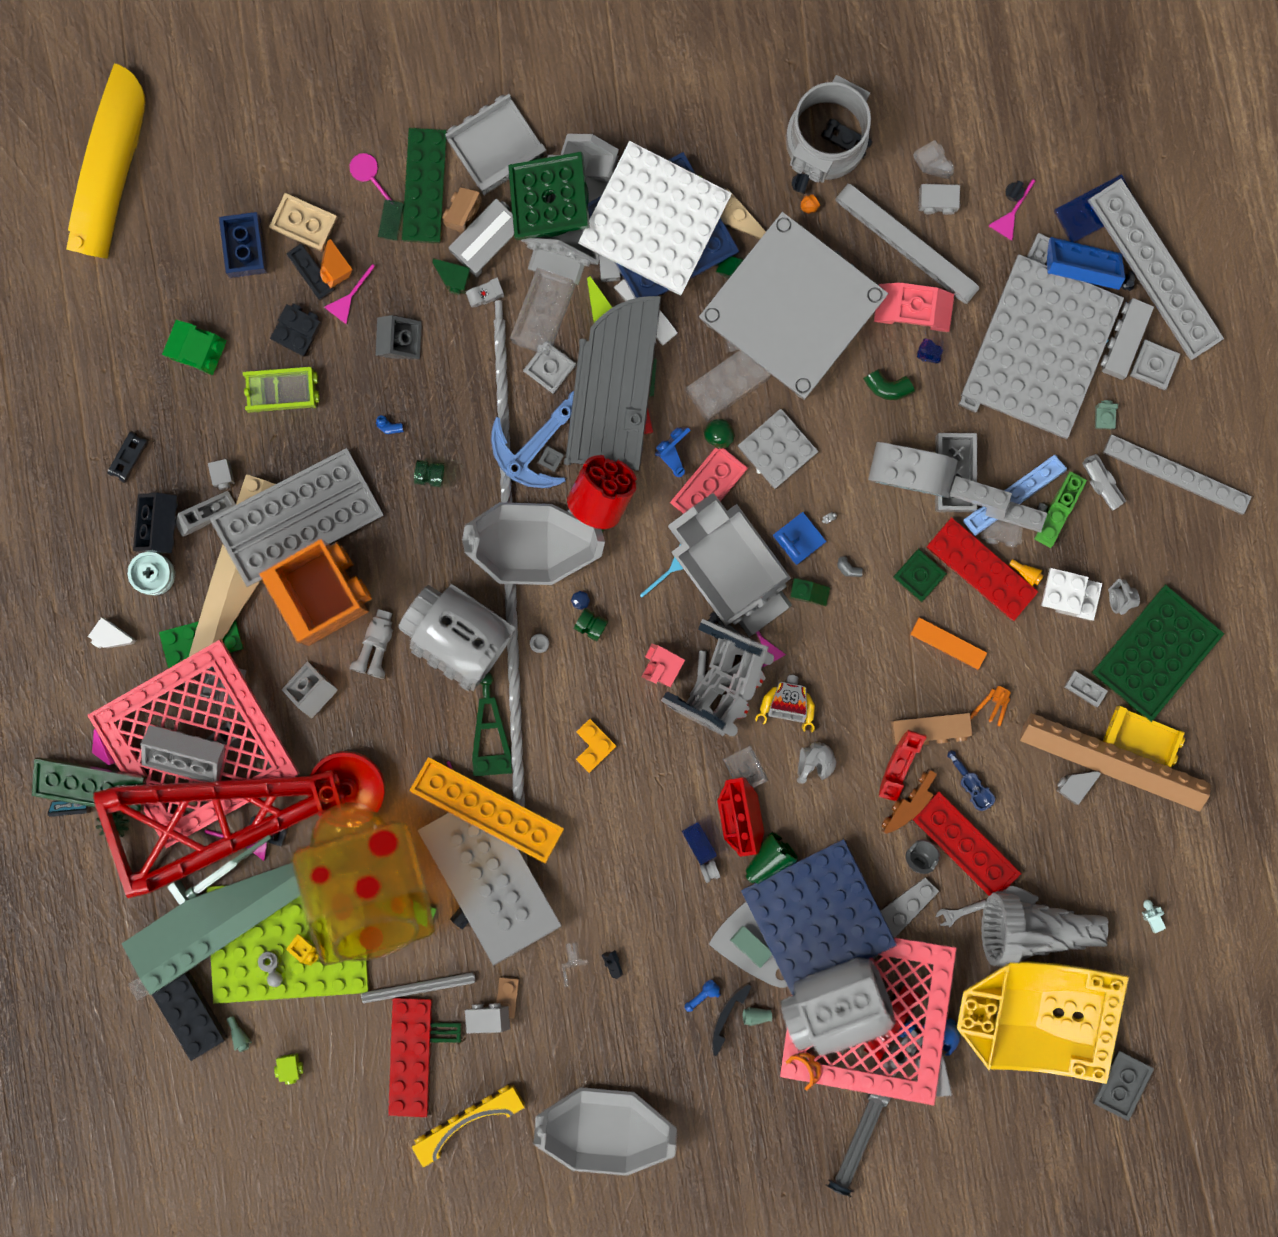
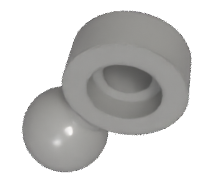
(274, 978)

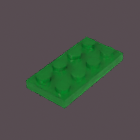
(179, 640)

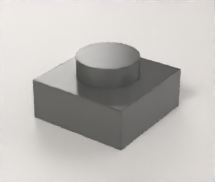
(551, 459)

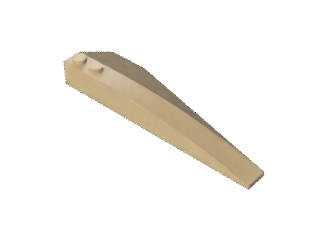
(227, 589)

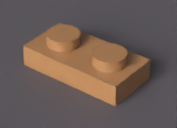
(508, 994)

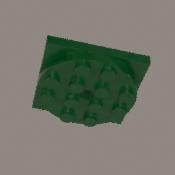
(533, 183)

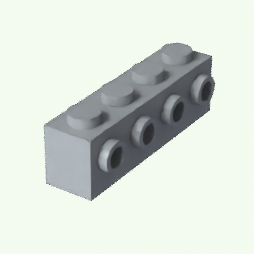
(1127, 338)

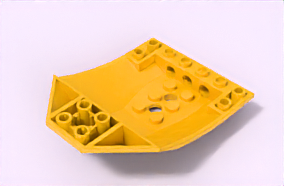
(1014, 1027)

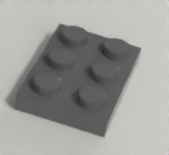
(1124, 1085)

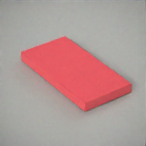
(715, 476)

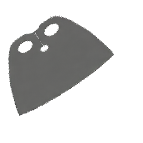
(722, 944)

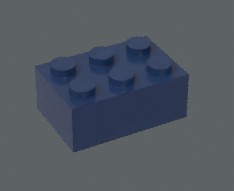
(243, 245)

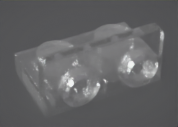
(1003, 532)

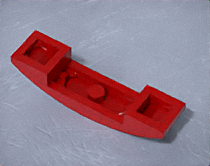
(899, 764)
(898, 1008)

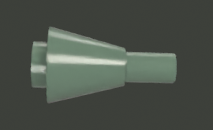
(239, 1038)

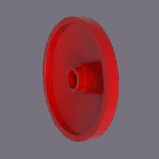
(358, 777)

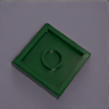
(919, 575)

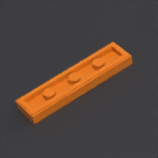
(948, 643)

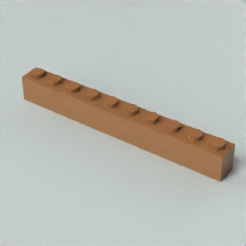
(1115, 762)

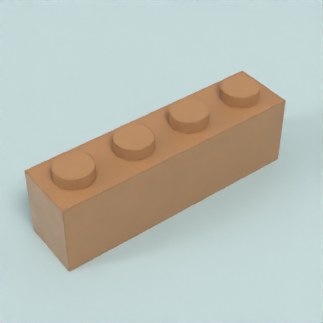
(935, 728)

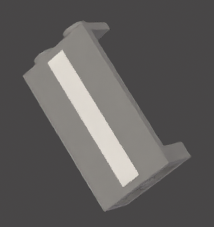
(484, 237)

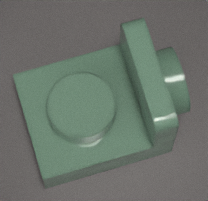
(1105, 415)

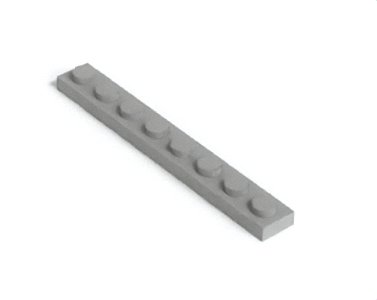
(1177, 474)

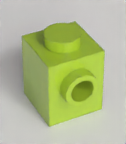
(288, 1068)

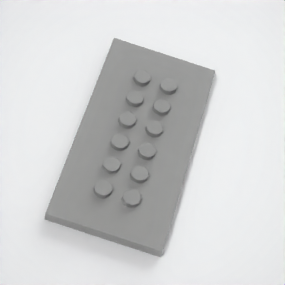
(307, 507)
(490, 886)

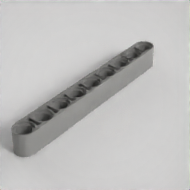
(907, 243)

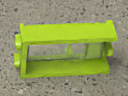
(281, 389)

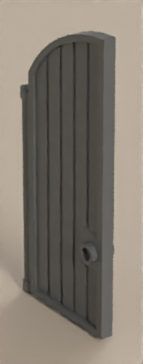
(614, 384)

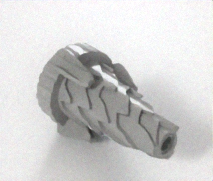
(1018, 928)

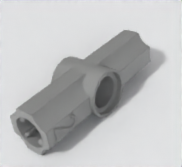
(911, 1049)

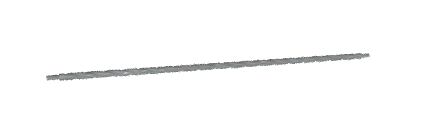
(510, 589)

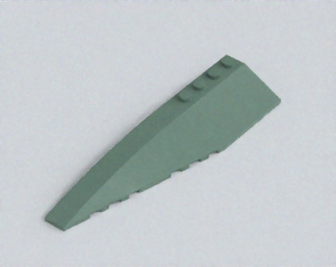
(207, 925)

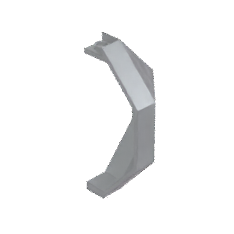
(531, 543)
(605, 1132)

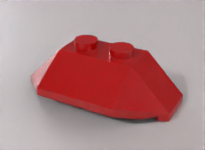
(741, 816)

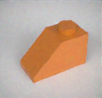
(334, 266)

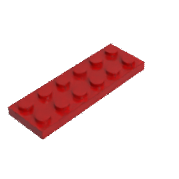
(982, 569)
(966, 845)
(410, 1057)

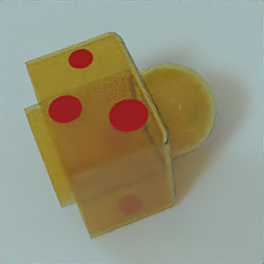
(361, 886)

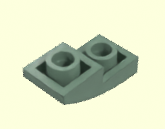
(751, 946)

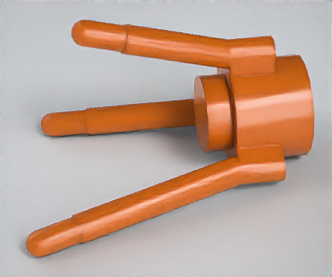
(1000, 697)

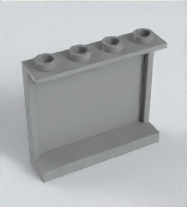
(494, 141)

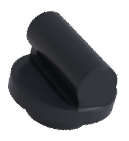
(800, 182)
(1015, 191)
(1128, 283)

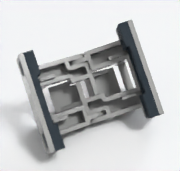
(742, 680)

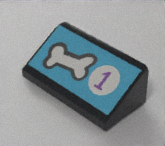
(61, 808)

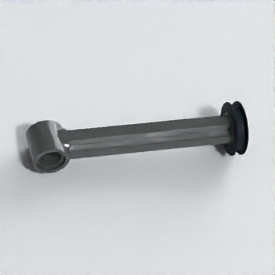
(858, 1144)

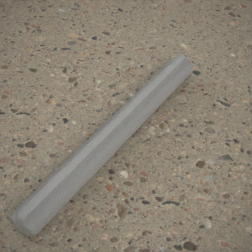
(418, 987)

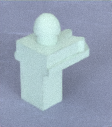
(1153, 915)

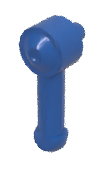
(710, 989)

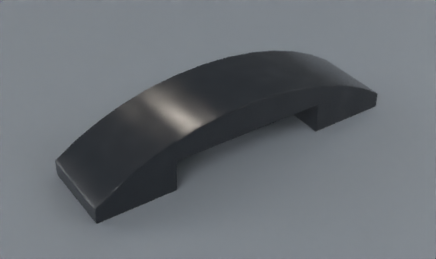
(740, 996)

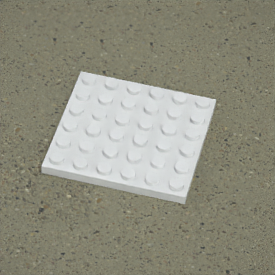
(655, 218)

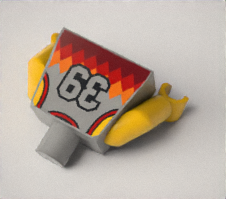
(789, 702)

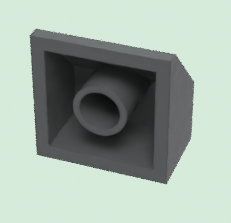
(398, 337)

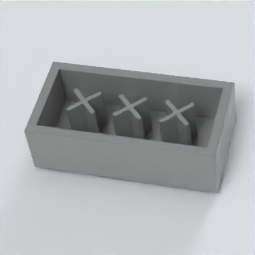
(964, 449)

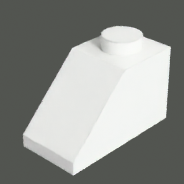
(109, 635)

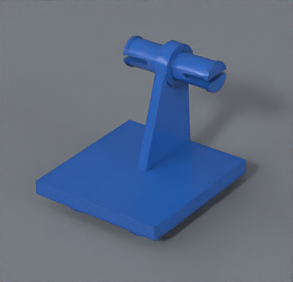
(668, 453)
(799, 538)

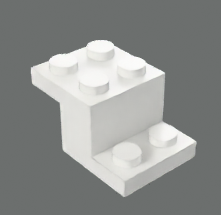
(1071, 594)

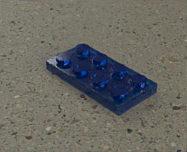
(1078, 215)

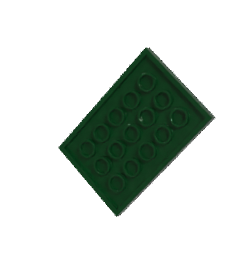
(1157, 653)

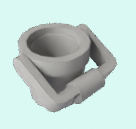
(1123, 599)

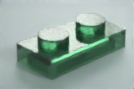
(391, 220)

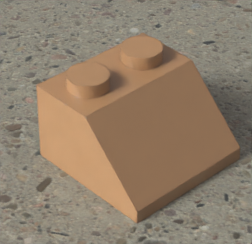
(463, 209)

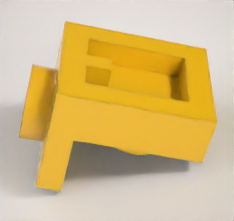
(303, 950)

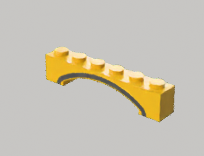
(505, 1102)

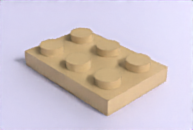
(303, 222)

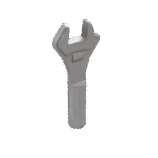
(701, 669)
(952, 915)

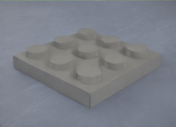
(777, 449)

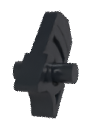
(612, 962)

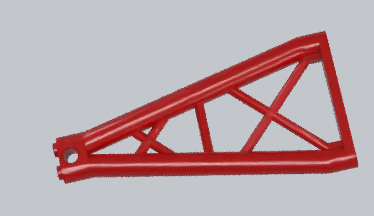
(252, 790)

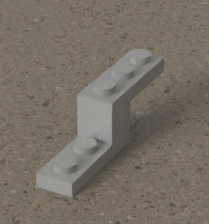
(998, 504)

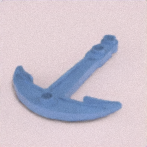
(523, 457)

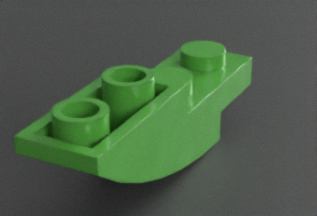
(1060, 509)

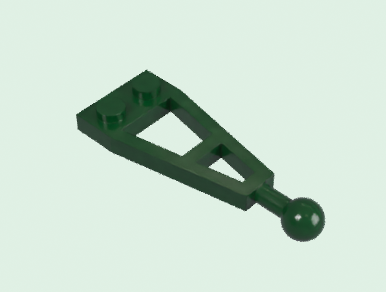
(494, 763)

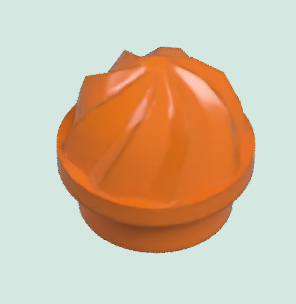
(809, 204)

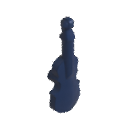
(981, 796)

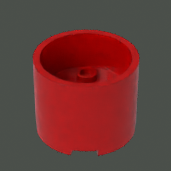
(601, 492)

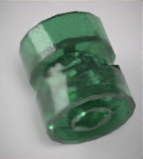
(429, 473)

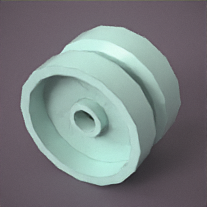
(140, 570)

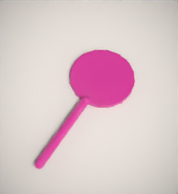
(364, 168)

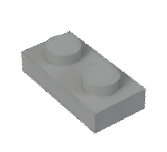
(1085, 689)

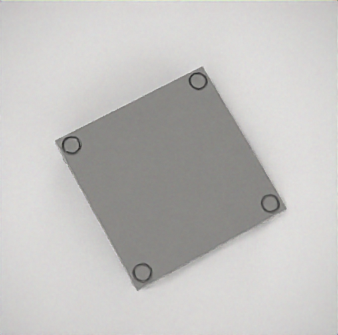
(793, 305)

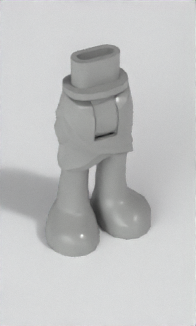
(377, 635)

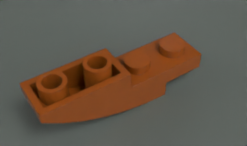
(905, 811)

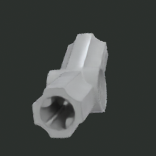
(1103, 482)

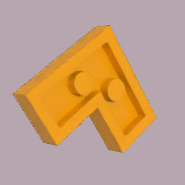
(598, 744)

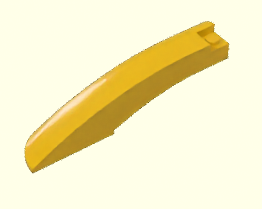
(106, 164)

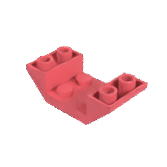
(916, 306)

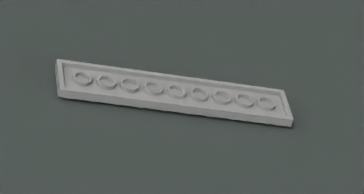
(1155, 269)

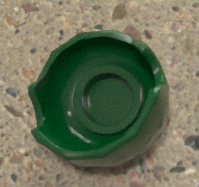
(719, 433)

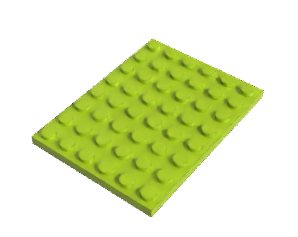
(240, 979)

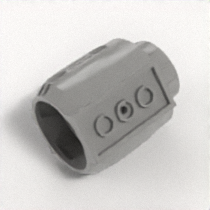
(455, 634)
(838, 1007)

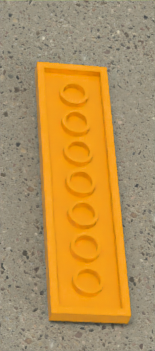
(486, 810)

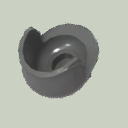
(922, 857)

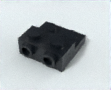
(296, 329)

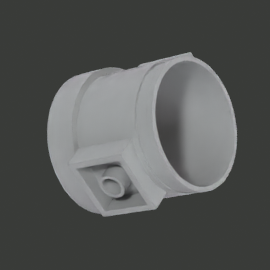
(819, 164)

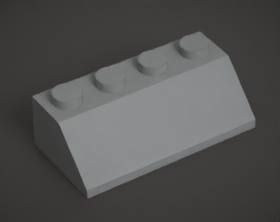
(182, 754)

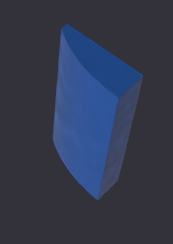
(1085, 263)

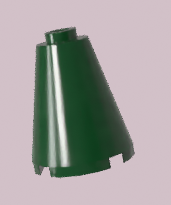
(771, 859)

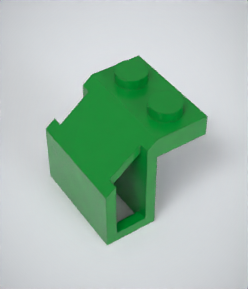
(194, 347)

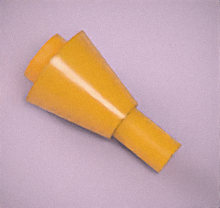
(1031, 574)

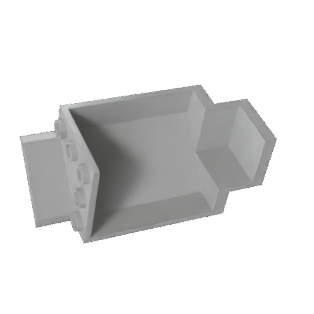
(563, 252)
(730, 564)

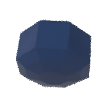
(580, 600)

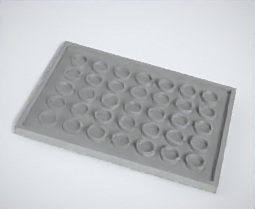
(1042, 347)

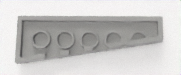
(907, 906)

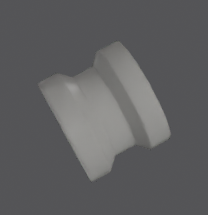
(709, 871)

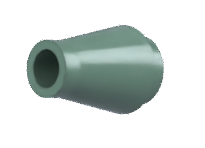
(755, 1016)

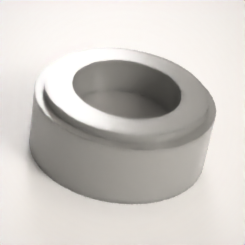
(539, 643)

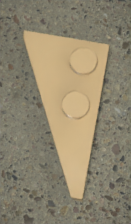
(740, 219)

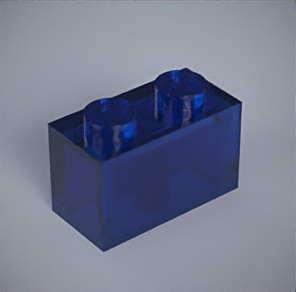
(699, 843)

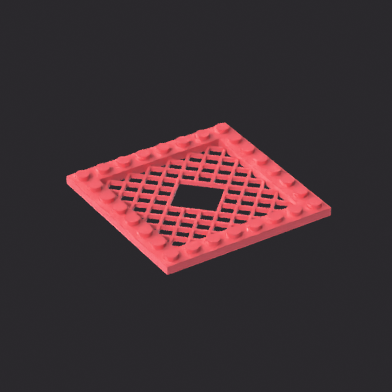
(122, 752)
(925, 1087)

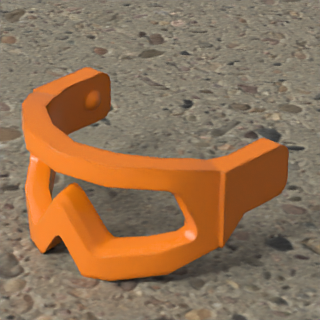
(813, 1080)

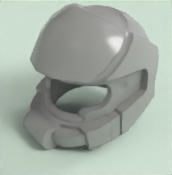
(816, 755)

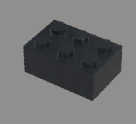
(155, 523)

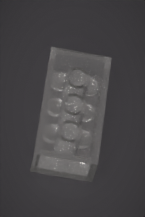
(542, 311)
(726, 384)

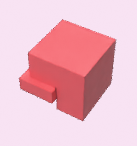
(662, 665)

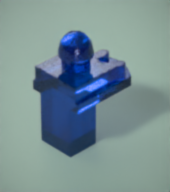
(929, 352)

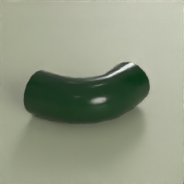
(889, 389)

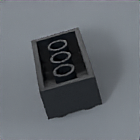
(189, 1016)

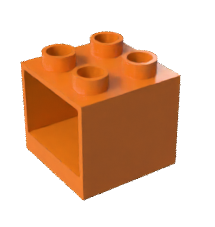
(316, 591)

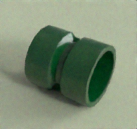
(591, 624)

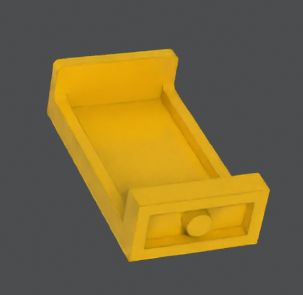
(1144, 737)

